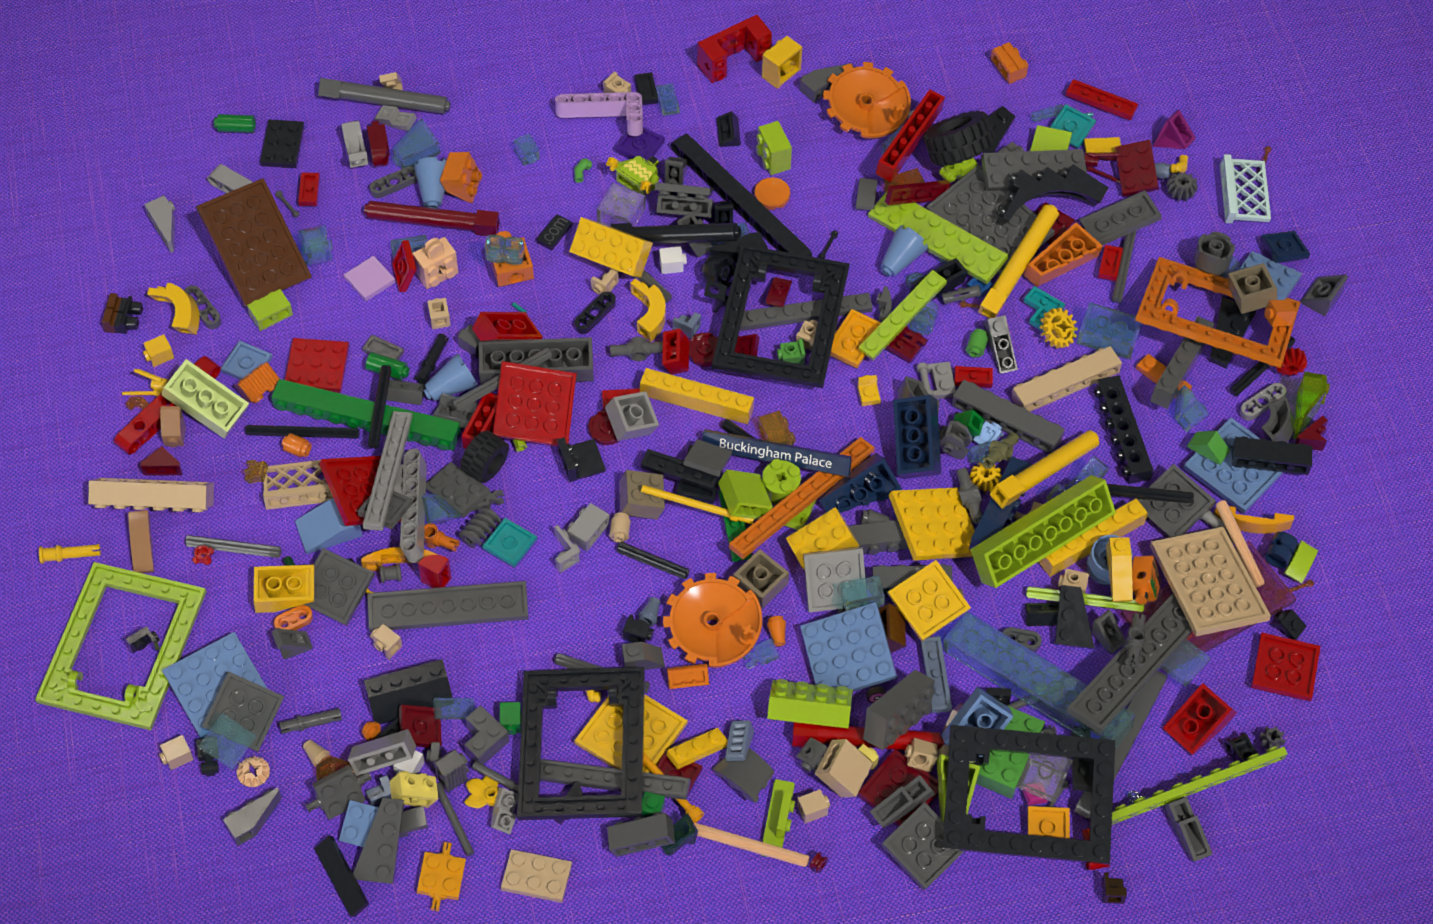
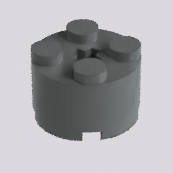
(1214, 253)

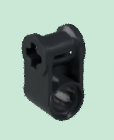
(1240, 747)

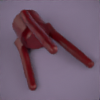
(1092, 160)

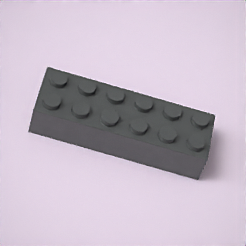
(568, 355)

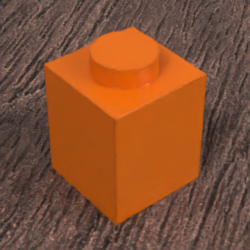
(1280, 313)

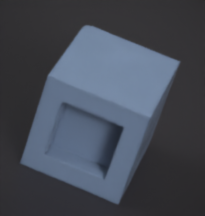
(688, 325)
(377, 793)

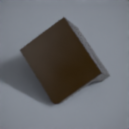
(1113, 890)

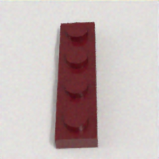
(915, 192)

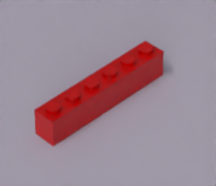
(910, 135)

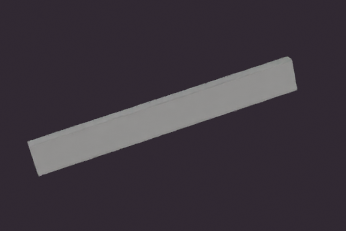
(387, 471)

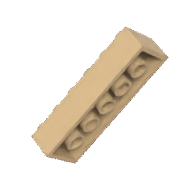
(151, 493)

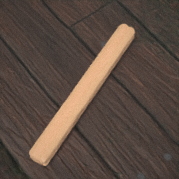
(1240, 543)

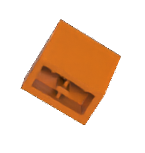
(461, 176)

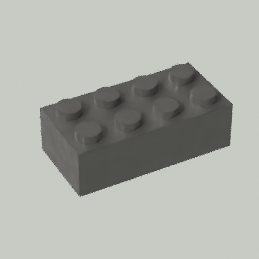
(899, 709)

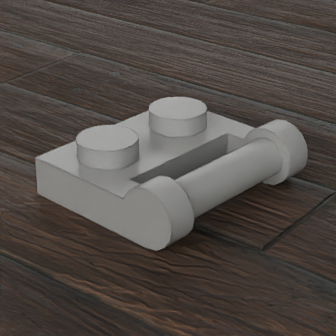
(942, 379)

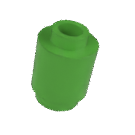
(977, 343)

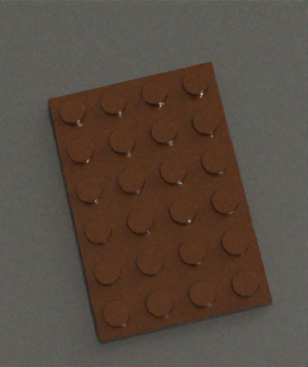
(253, 241)

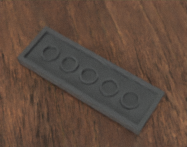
(1001, 165)

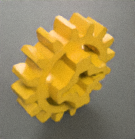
(1058, 328)

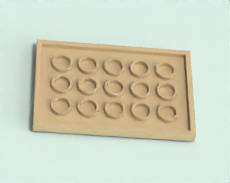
(1210, 581)

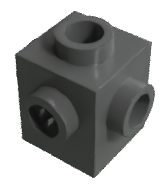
(811, 755)

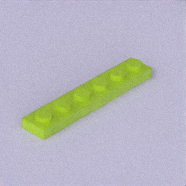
(902, 315)

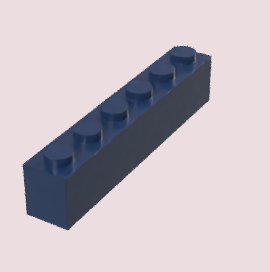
(994, 516)

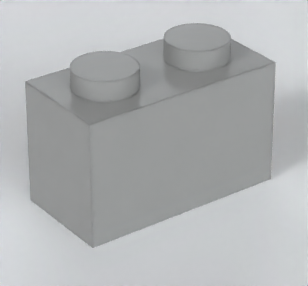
(588, 526)

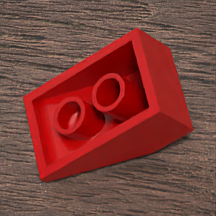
(1199, 719)

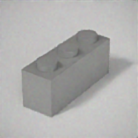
(382, 752)

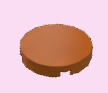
(772, 193)

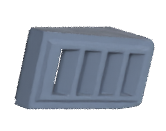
(739, 739)

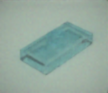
(453, 708)

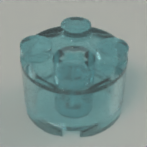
(315, 245)

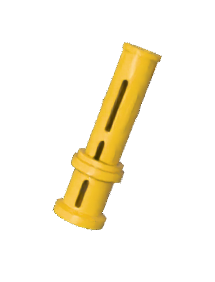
(59, 553)

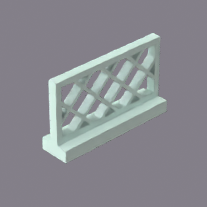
(1229, 191)

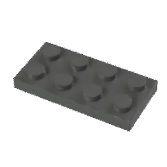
(1121, 218)

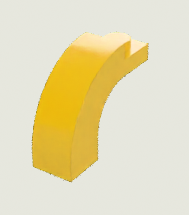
(186, 310)
(654, 320)

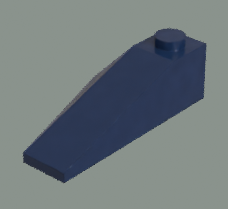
(866, 484)

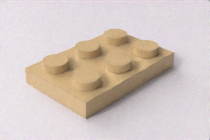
(536, 876)

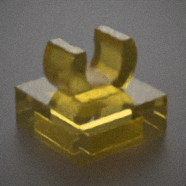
(256, 471)

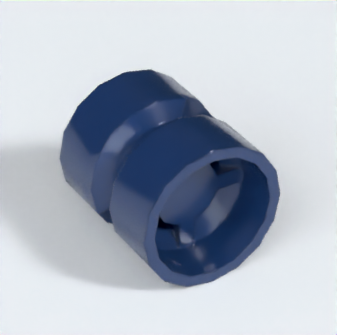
(1281, 550)

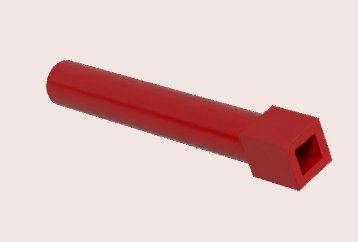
(825, 734)

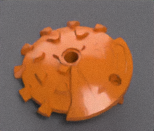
(885, 98)
(719, 600)

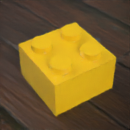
(781, 61)

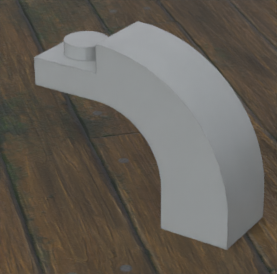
(354, 144)

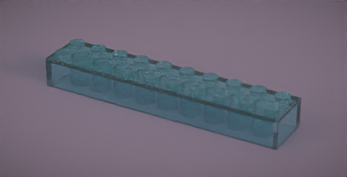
(1026, 675)

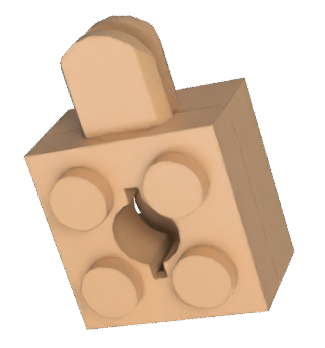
(435, 257)

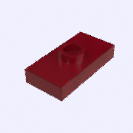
(778, 292)

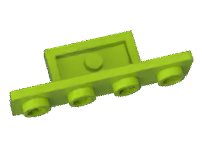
(779, 809)

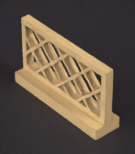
(296, 496)

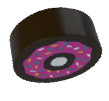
(875, 693)

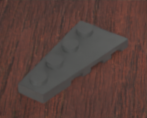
(380, 850)

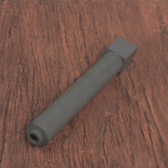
(383, 96)

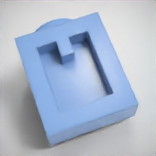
(989, 433)

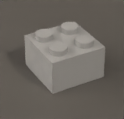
(631, 416)

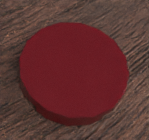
(702, 349)
(601, 429)

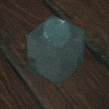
(526, 149)

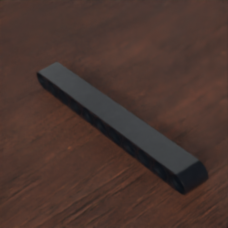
(743, 201)

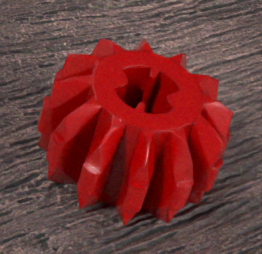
(1294, 362)

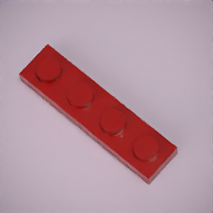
(1102, 99)

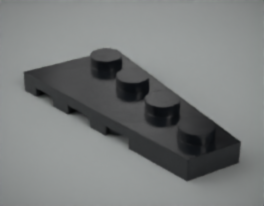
(1233, 322)

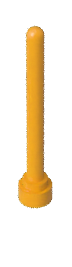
(693, 811)

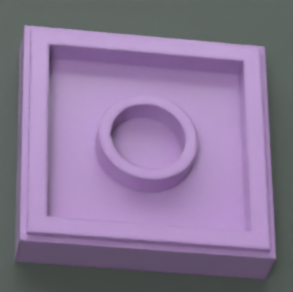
(369, 278)

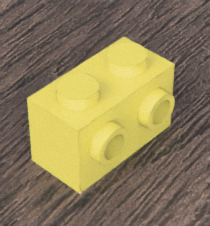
(414, 789)

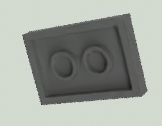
(457, 489)

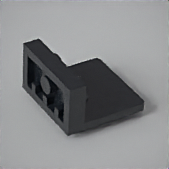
(580, 459)

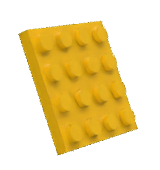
(933, 522)
(604, 732)

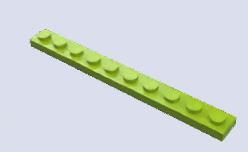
(1198, 784)

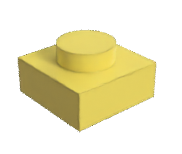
(871, 754)

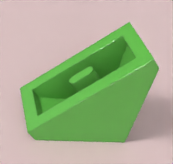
(1209, 445)

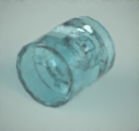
(925, 319)

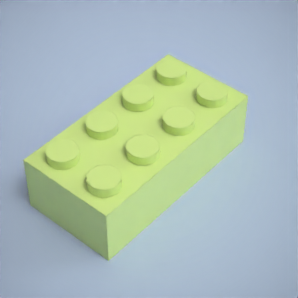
(205, 398)

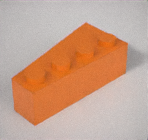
(1064, 254)

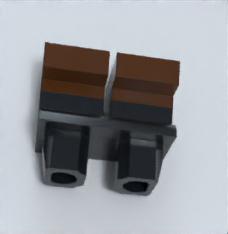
(119, 314)

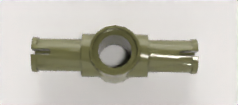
(1000, 450)

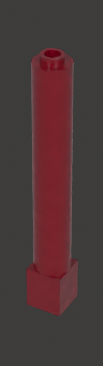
(482, 222)

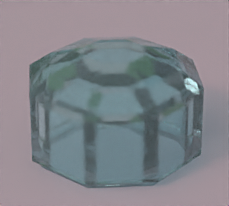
(912, 277)

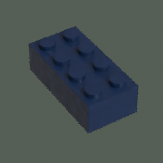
(917, 436)

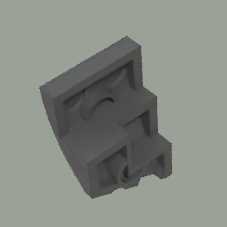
(746, 775)

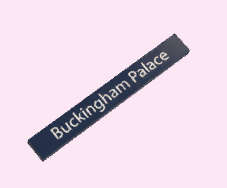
(769, 450)

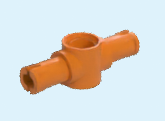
(439, 538)

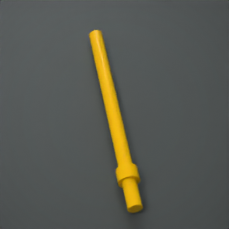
(693, 503)

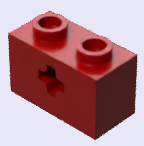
(675, 351)

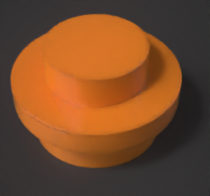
(371, 730)

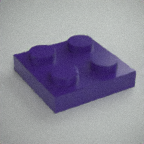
(643, 145)

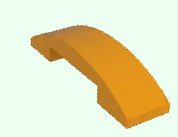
(1261, 525)
(387, 556)

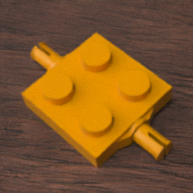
(441, 876)

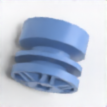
(1098, 559)

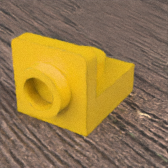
(868, 390)

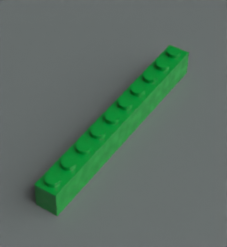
(359, 412)

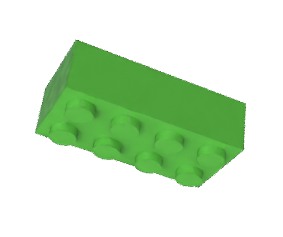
(1007, 767)

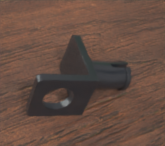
(720, 298)

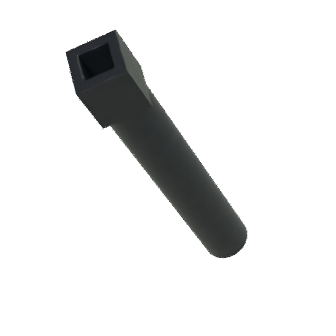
(683, 233)

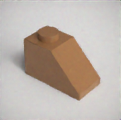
(172, 426)

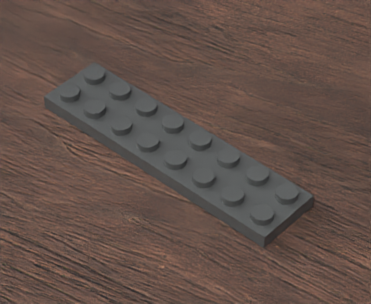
(448, 606)

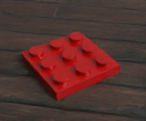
(318, 363)
(1286, 666)

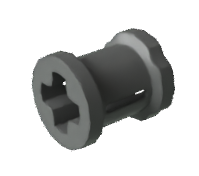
(390, 573)

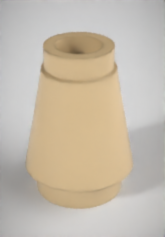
(315, 752)

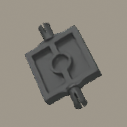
(337, 790)

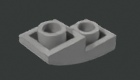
(503, 811)

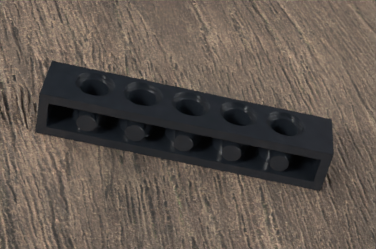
(1133, 471)

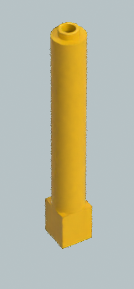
(1018, 262)
(1013, 486)

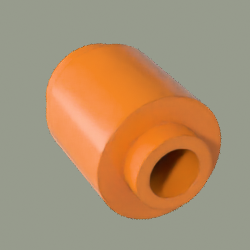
(296, 445)

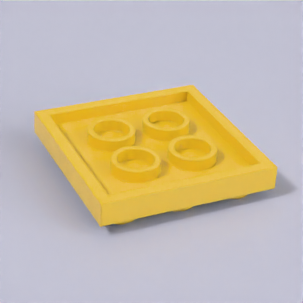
(929, 600)

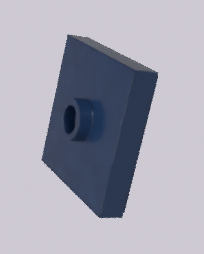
(1285, 246)

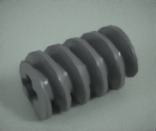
(479, 526)

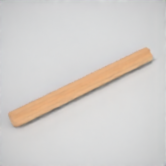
(752, 845)

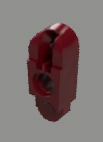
(378, 144)

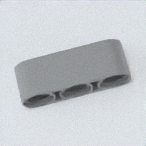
(226, 179)

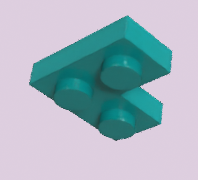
(1042, 303)

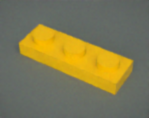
(697, 748)

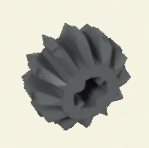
(1182, 186)

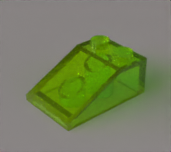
(1310, 396)

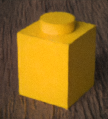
(158, 351)

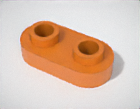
(292, 618)

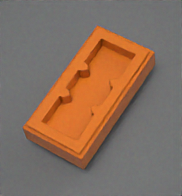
(688, 676)

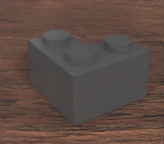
(488, 736)

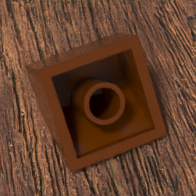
(894, 627)

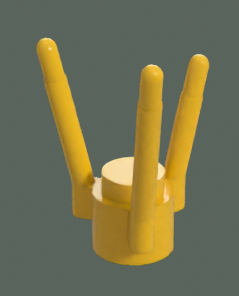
(157, 384)

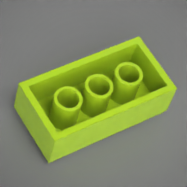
(810, 703)

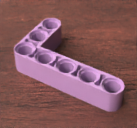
(603, 105)

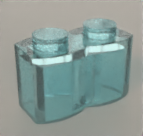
(504, 249)

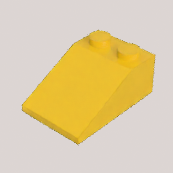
(282, 587)

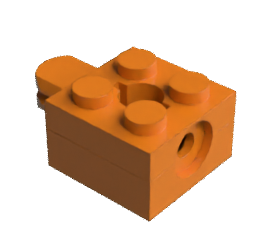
(510, 274)

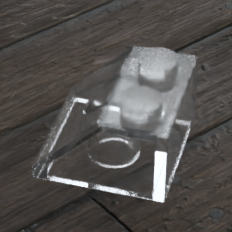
(1045, 776)

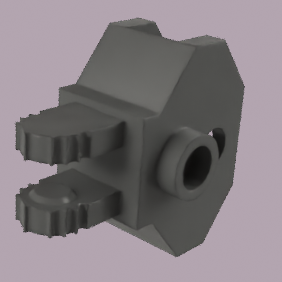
(953, 441)

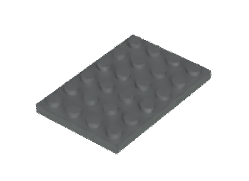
(976, 211)

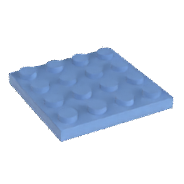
(1234, 484)
(849, 649)
(201, 675)

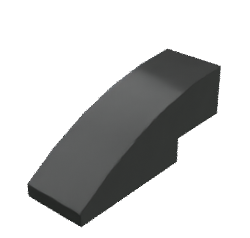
(902, 802)
(1188, 829)

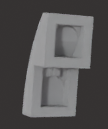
(394, 118)

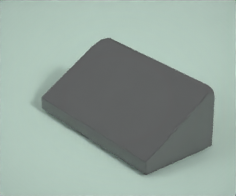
(406, 392)

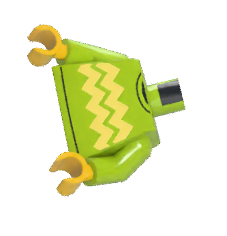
(636, 173)

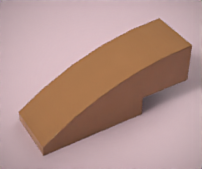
(141, 541)

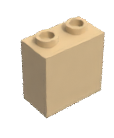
(843, 768)

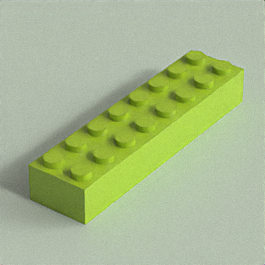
(1043, 531)

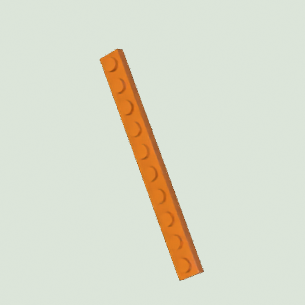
(796, 502)

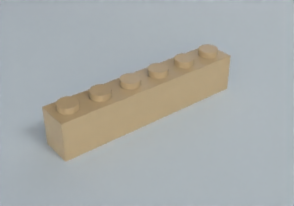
(1067, 379)

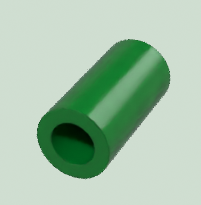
(235, 123)
(399, 368)

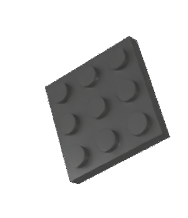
(684, 190)
(1177, 517)
(338, 586)
(247, 705)
(918, 846)

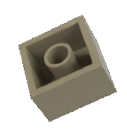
(1252, 288)
(638, 503)
(763, 577)

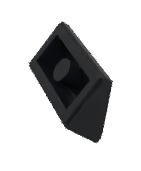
(728, 130)
(1041, 614)

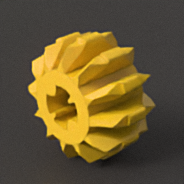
(985, 478)

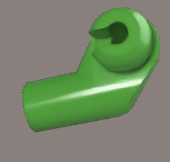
(580, 167)

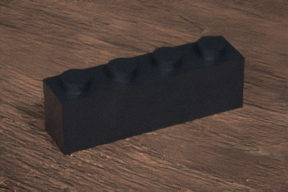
(1272, 455)

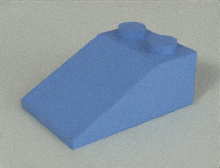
(325, 528)

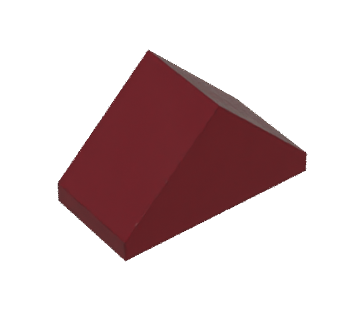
(161, 464)

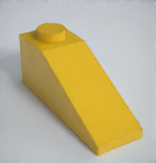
(1120, 569)

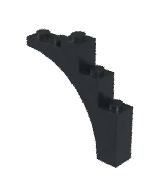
(1070, 182)

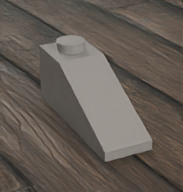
(162, 216)

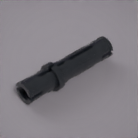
(429, 364)

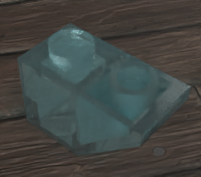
(1188, 409)

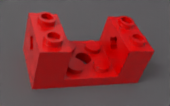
(713, 51)

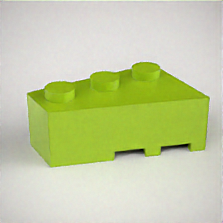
(942, 763)

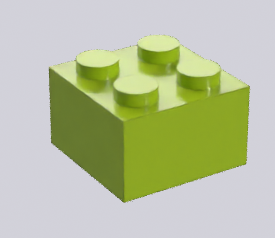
(774, 148)

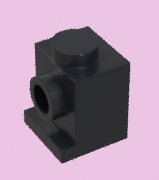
(637, 630)

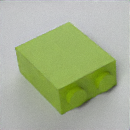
(744, 494)

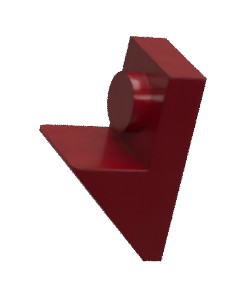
(1313, 434)

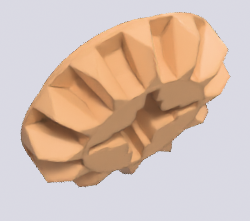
(249, 779)

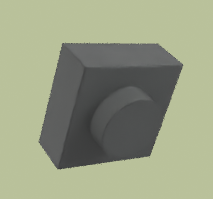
(434, 754)

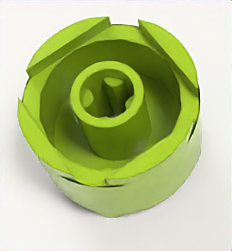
(780, 479)

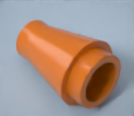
(777, 629)

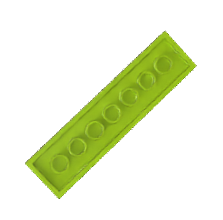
(942, 238)

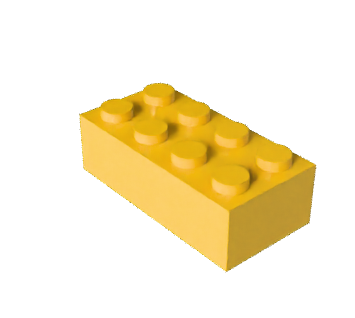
(611, 247)

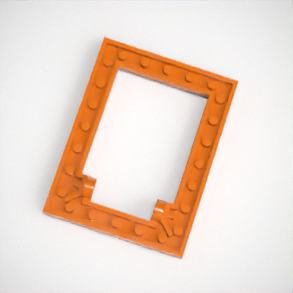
(1154, 314)

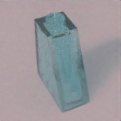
(415, 145)

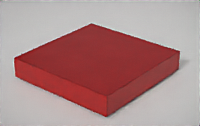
(404, 266)

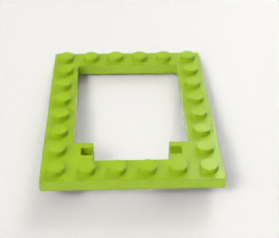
(60, 682)

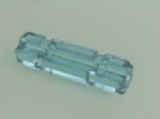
(1046, 113)

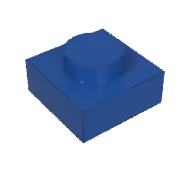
(983, 287)

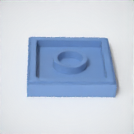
(244, 360)

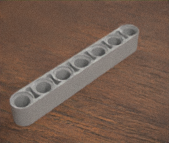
(414, 519)

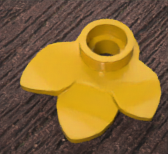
(480, 792)

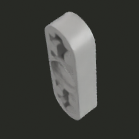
(1259, 408)

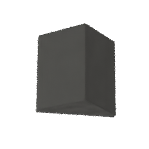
(1324, 293)

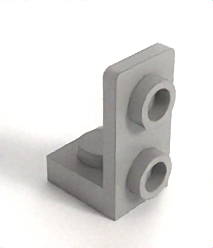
(569, 557)

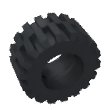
(484, 456)

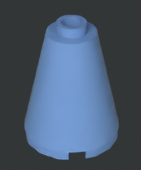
(428, 175)
(902, 251)
(450, 379)

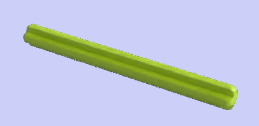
(1089, 599)

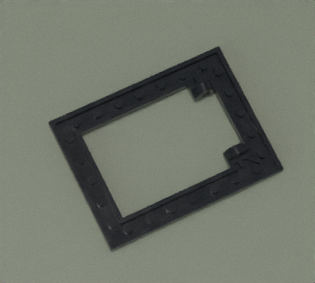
(753, 265)
(540, 693)
(969, 834)

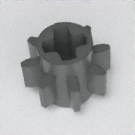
(1272, 733)

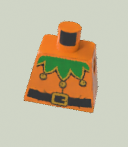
(1145, 587)

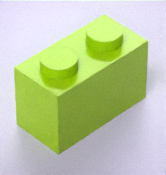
(270, 310)

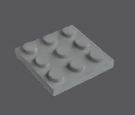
(826, 572)

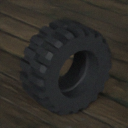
(959, 138)

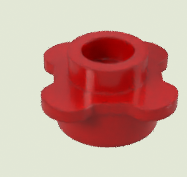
(203, 550)

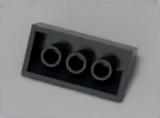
(406, 687)

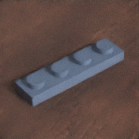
(935, 669)

